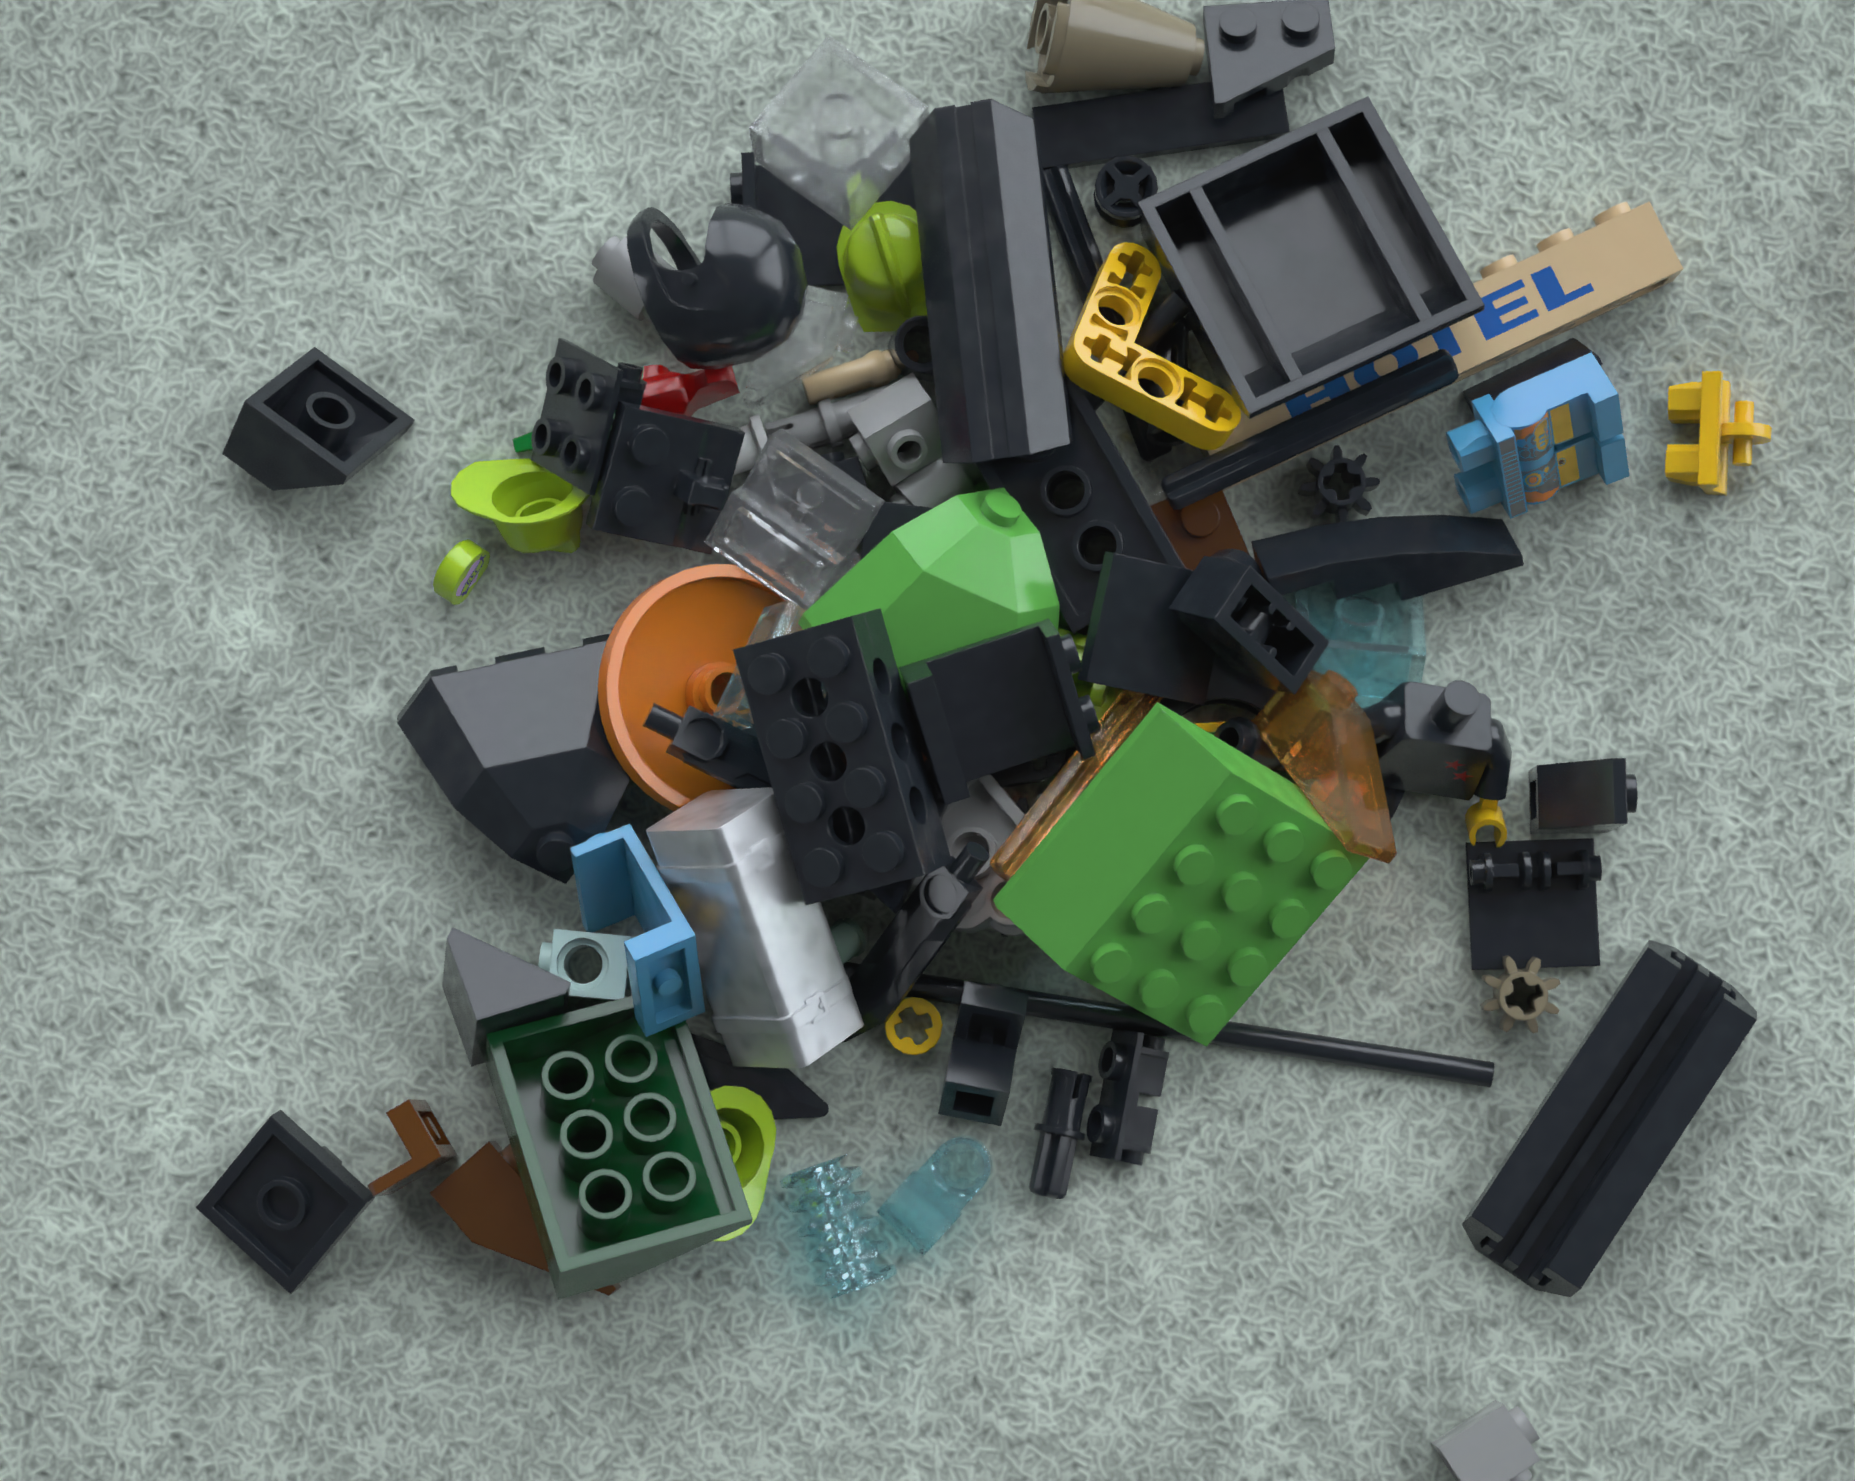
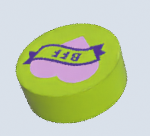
(460, 571)

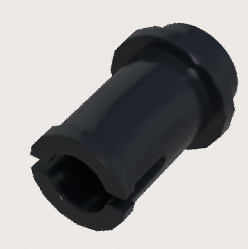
(1246, 738)

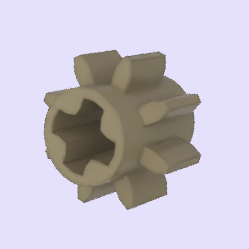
(1537, 1001)

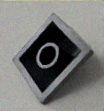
(313, 426)

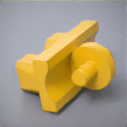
(1709, 405)

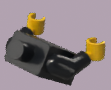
(1445, 747)

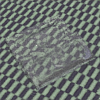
(794, 520)

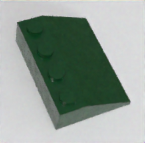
(613, 1143)

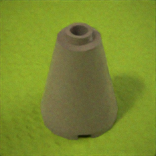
(1110, 46)

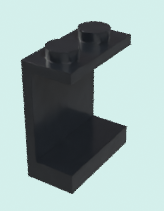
(999, 705)

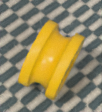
(906, 1044)

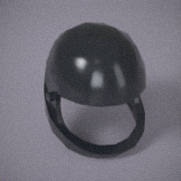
(735, 301)

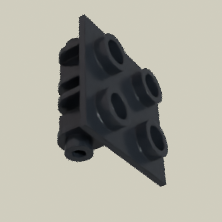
(580, 413)
(1533, 902)

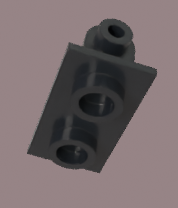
(1117, 1125)

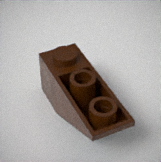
(492, 1207)

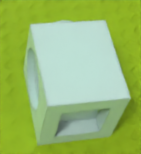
(613, 980)

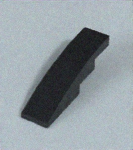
(1406, 551)

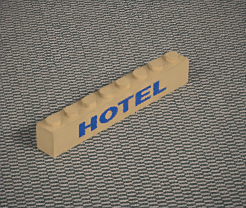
(1523, 307)

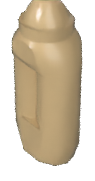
(871, 370)

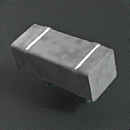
(761, 951)

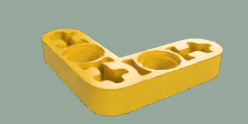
(1117, 351)

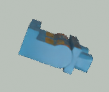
(1540, 439)

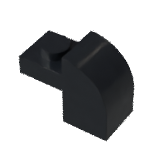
(983, 1052)

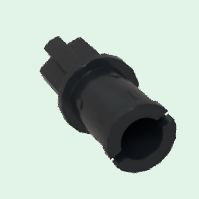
(1059, 1133)

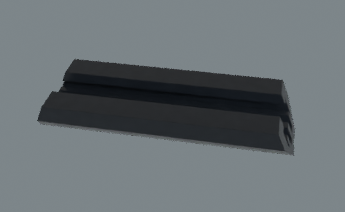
(989, 283)
(1609, 1121)

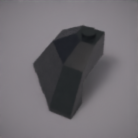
(522, 750)

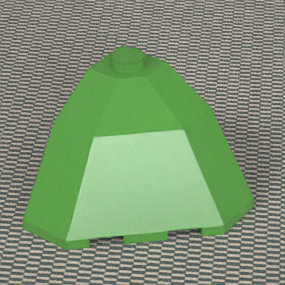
(949, 578)

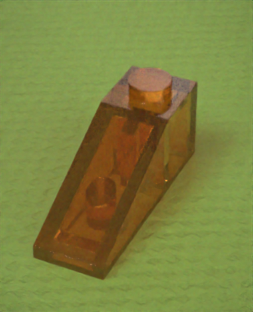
(1333, 759)

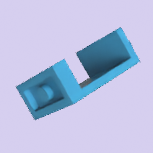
(663, 966)

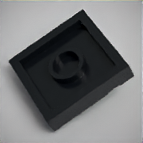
(664, 477)
(285, 1201)

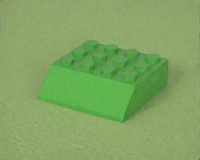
(1179, 876)

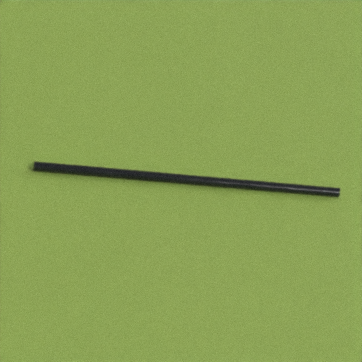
(1232, 1034)

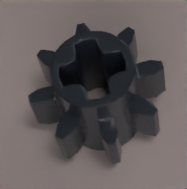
(1351, 472)

